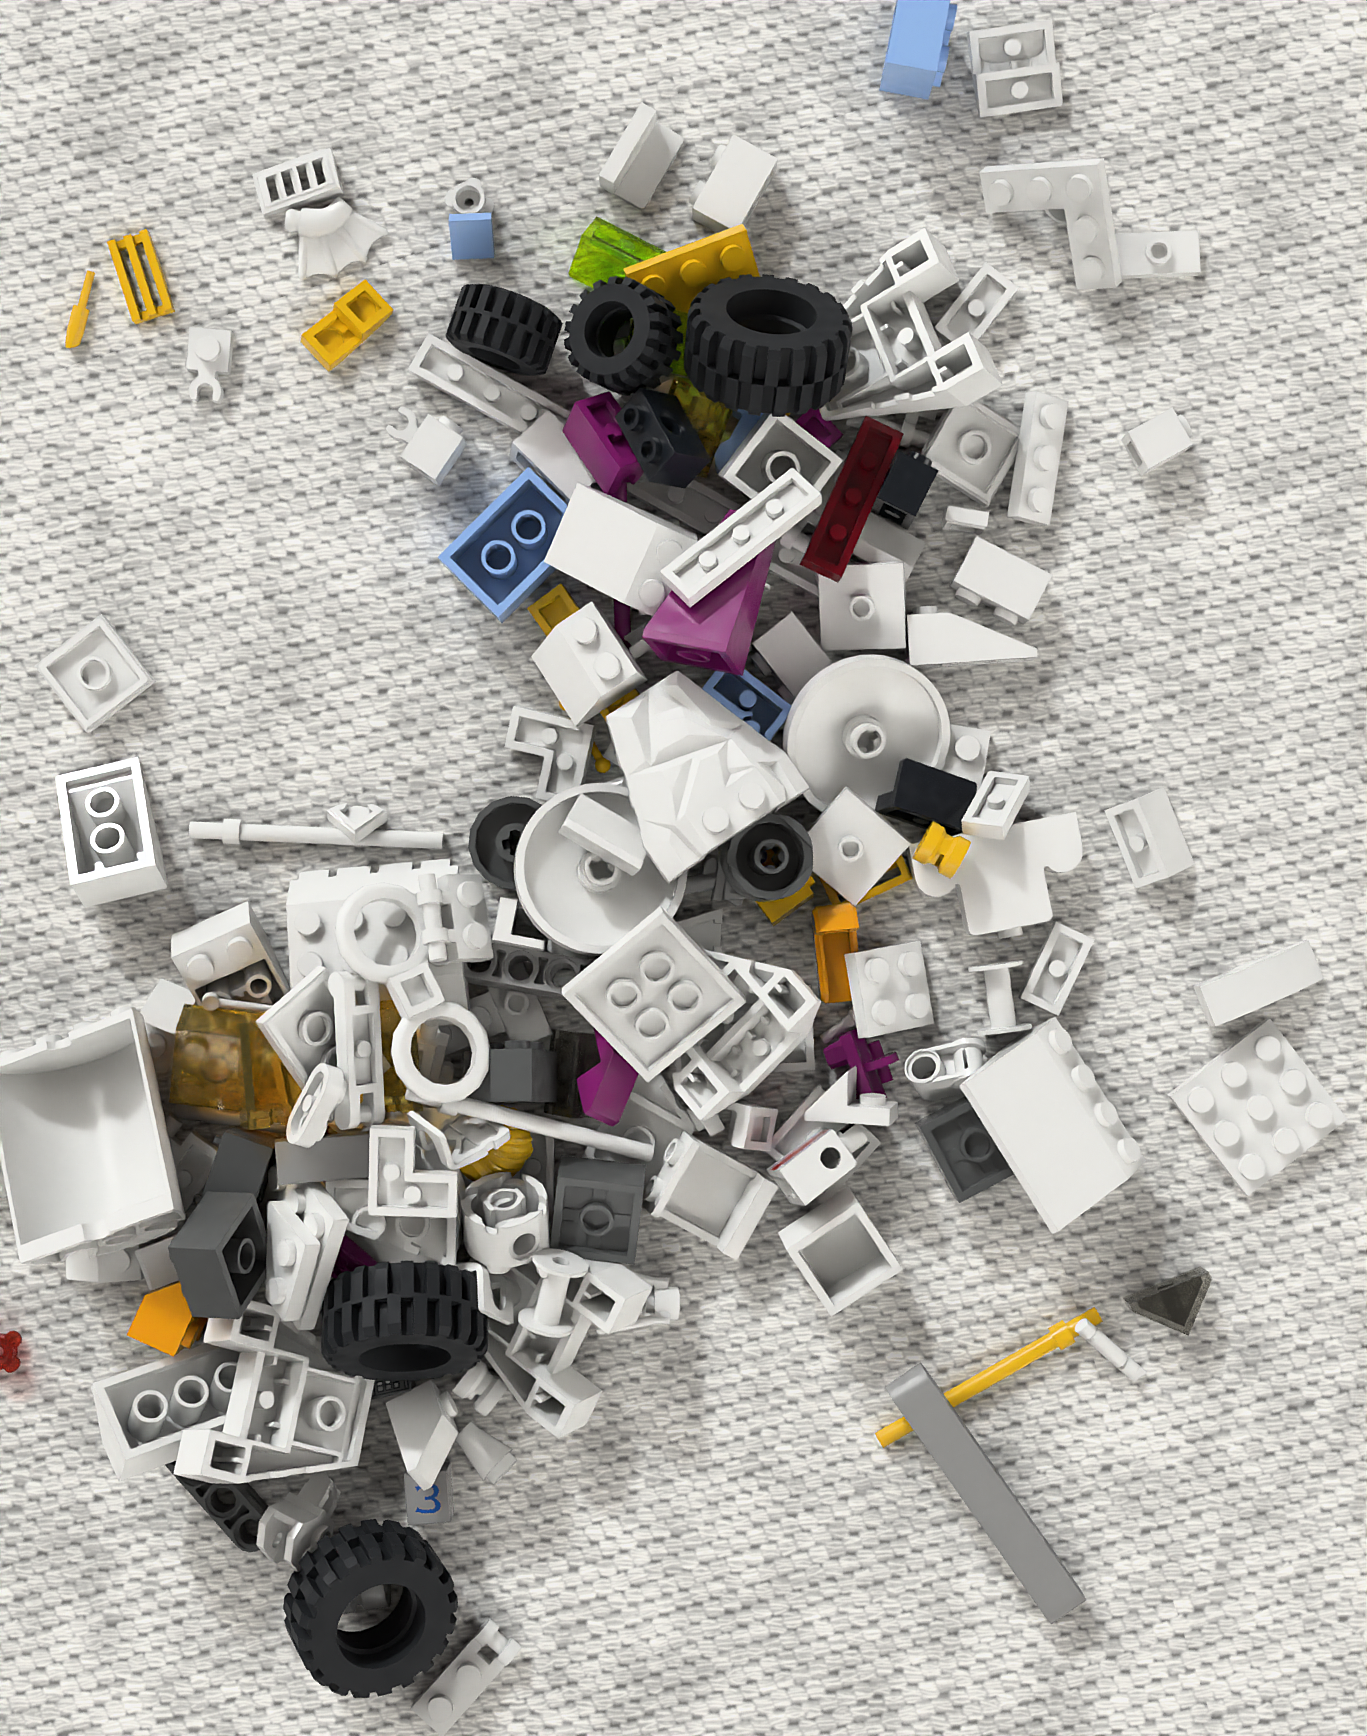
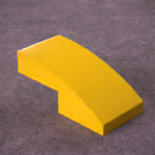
(347, 326)

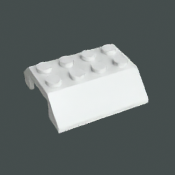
(380, 929)

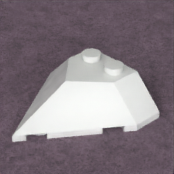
(748, 1042)

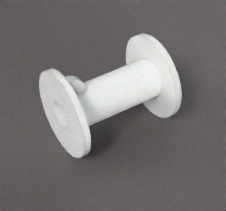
(1000, 998)
(556, 1268)

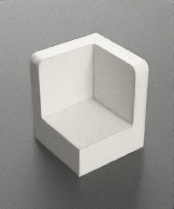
(751, 1125)

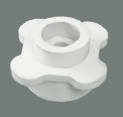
(467, 190)

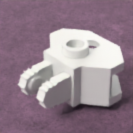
(299, 1521)

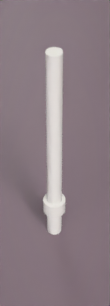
(234, 832)
(541, 1126)

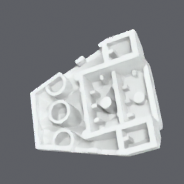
(695, 772)

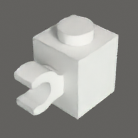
(431, 447)

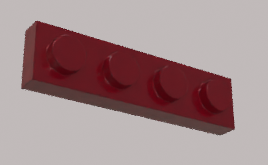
(851, 499)

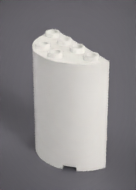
(86, 1142)

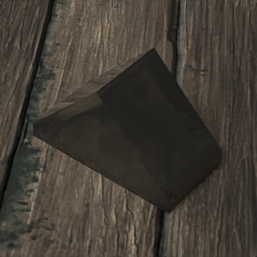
(1173, 1300)

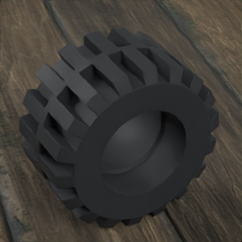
(597, 323)
(504, 329)

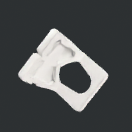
(468, 1134)
(486, 1283)

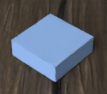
(471, 236)

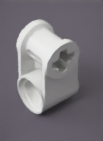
(950, 1065)

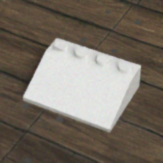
(1053, 1123)

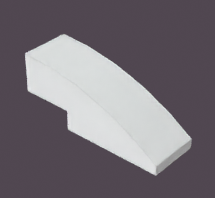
(1258, 983)

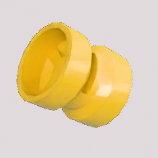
(941, 850)

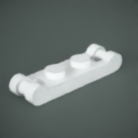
(358, 1049)

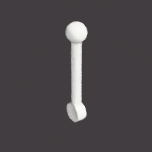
(211, 1002)

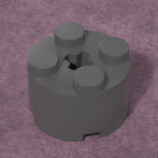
(792, 859)

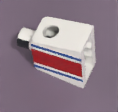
(801, 1172)

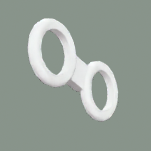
(414, 995)

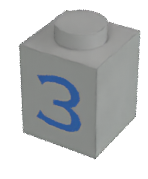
(433, 1504)

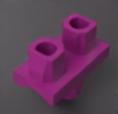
(868, 1058)

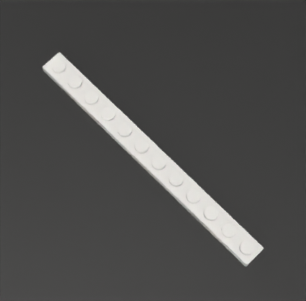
(520, 407)

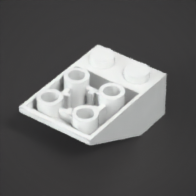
(229, 958)

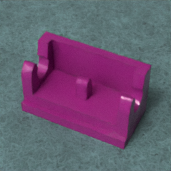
(601, 442)

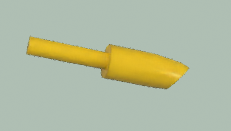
(79, 314)

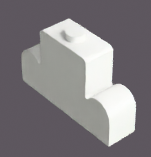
(1004, 880)

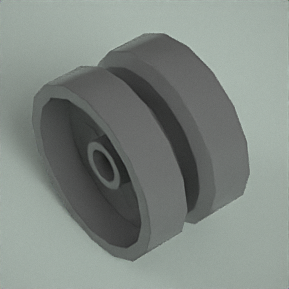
(492, 836)

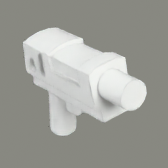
(431, 1053)

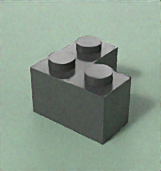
(517, 1073)

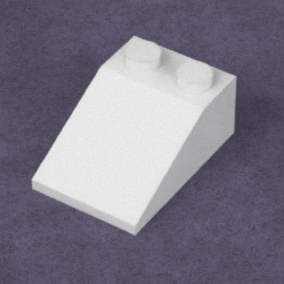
(617, 548)
(110, 833)

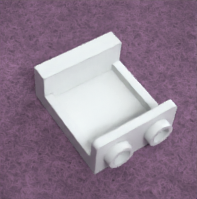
(709, 1194)

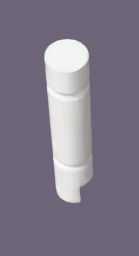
(1109, 1350)

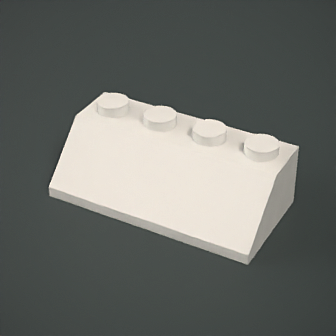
(151, 1405)

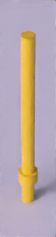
(1060, 1336)

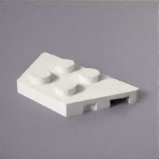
(649, 1117)

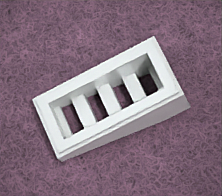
(317, 193)

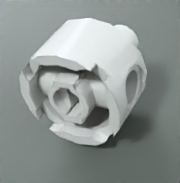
(505, 1220)

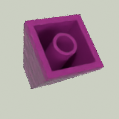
(718, 627)

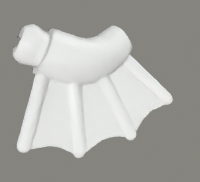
(331, 238)

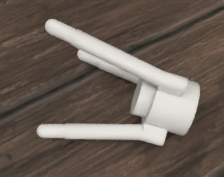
(660, 1306)

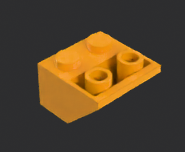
(166, 1321)

